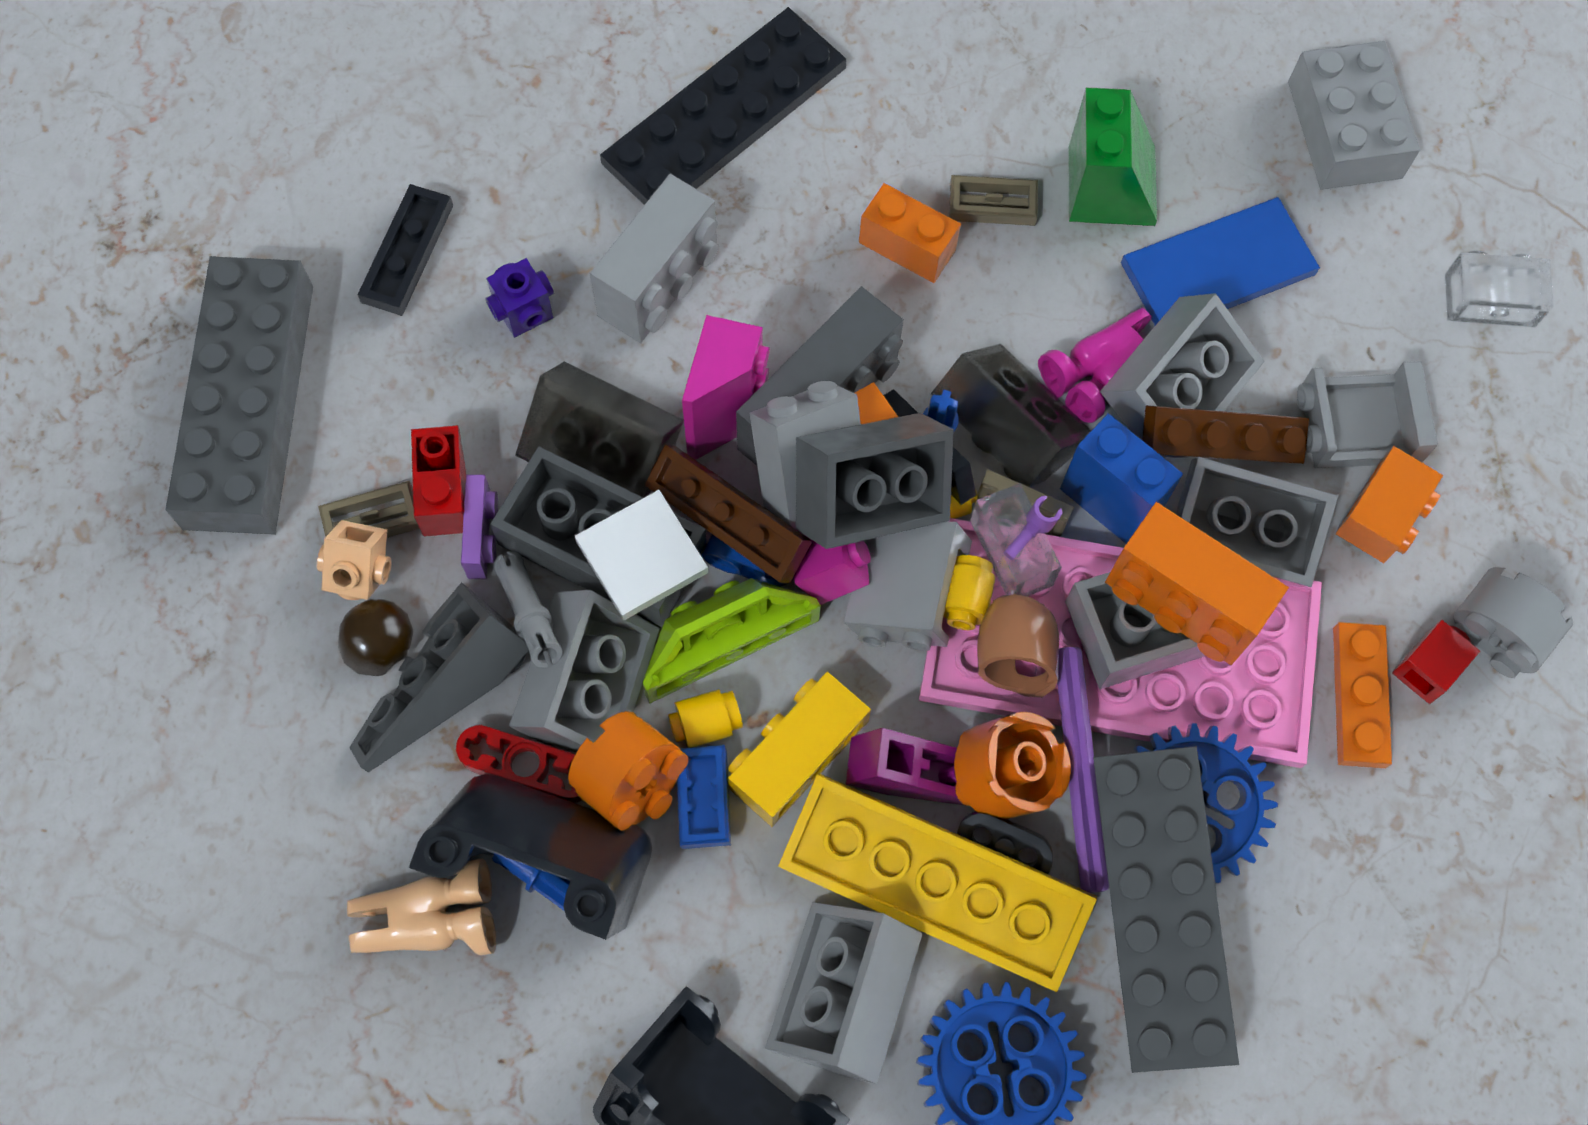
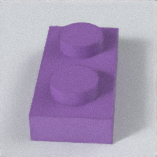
(477, 544)

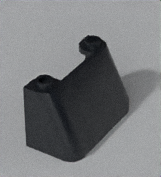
(545, 834)
(692, 1078)

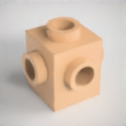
(354, 560)

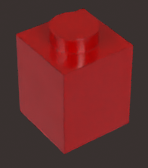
(1436, 661)

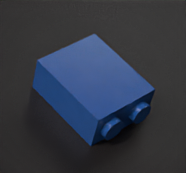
(1118, 477)

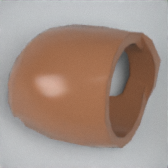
(1018, 630)

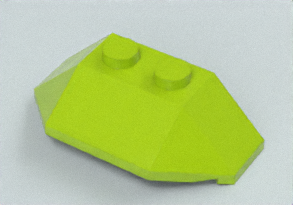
(722, 631)

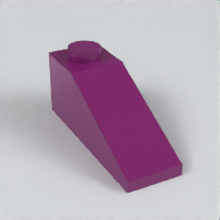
(902, 766)

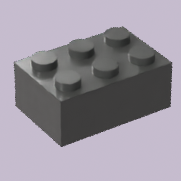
(873, 479)

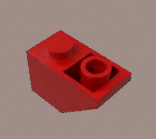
(438, 480)

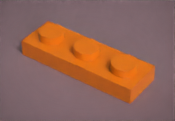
(1362, 695)

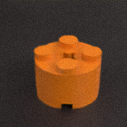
(1011, 766)
(627, 771)

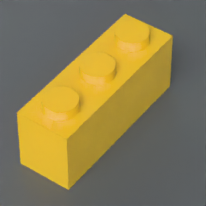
(797, 747)

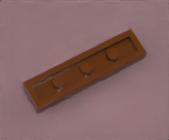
(1225, 434)
(728, 514)

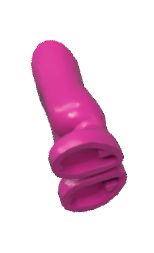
(1094, 356)

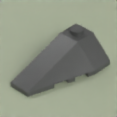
(461, 661)

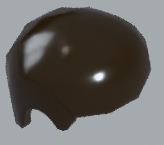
(374, 637)

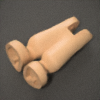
(420, 918)

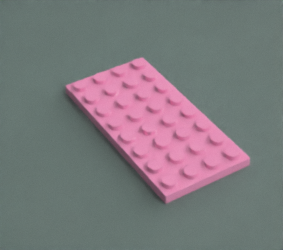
(1258, 697)

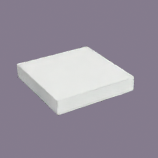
(641, 554)

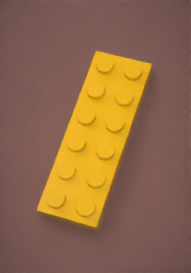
(938, 882)

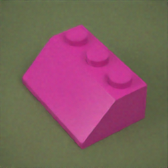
(722, 378)

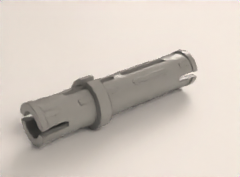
(532, 620)

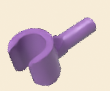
(1035, 524)

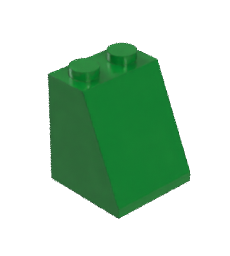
(1111, 162)

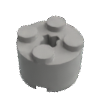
(1513, 621)

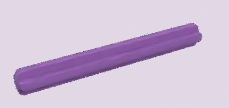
(1082, 780)

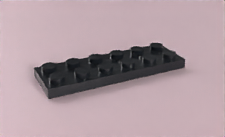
(726, 107)

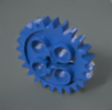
(1219, 764)
(1047, 1060)

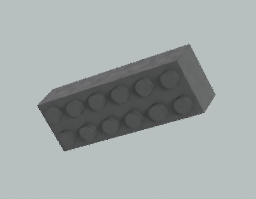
(240, 396)
(1165, 911)

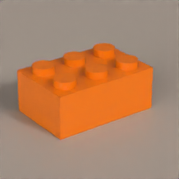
(1195, 585)

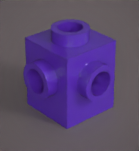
(520, 296)

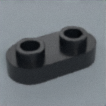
(1009, 838)

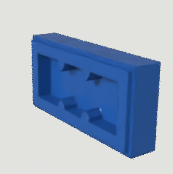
(704, 799)

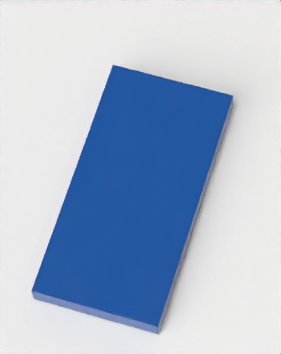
(1230, 257)

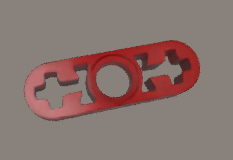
(496, 739)

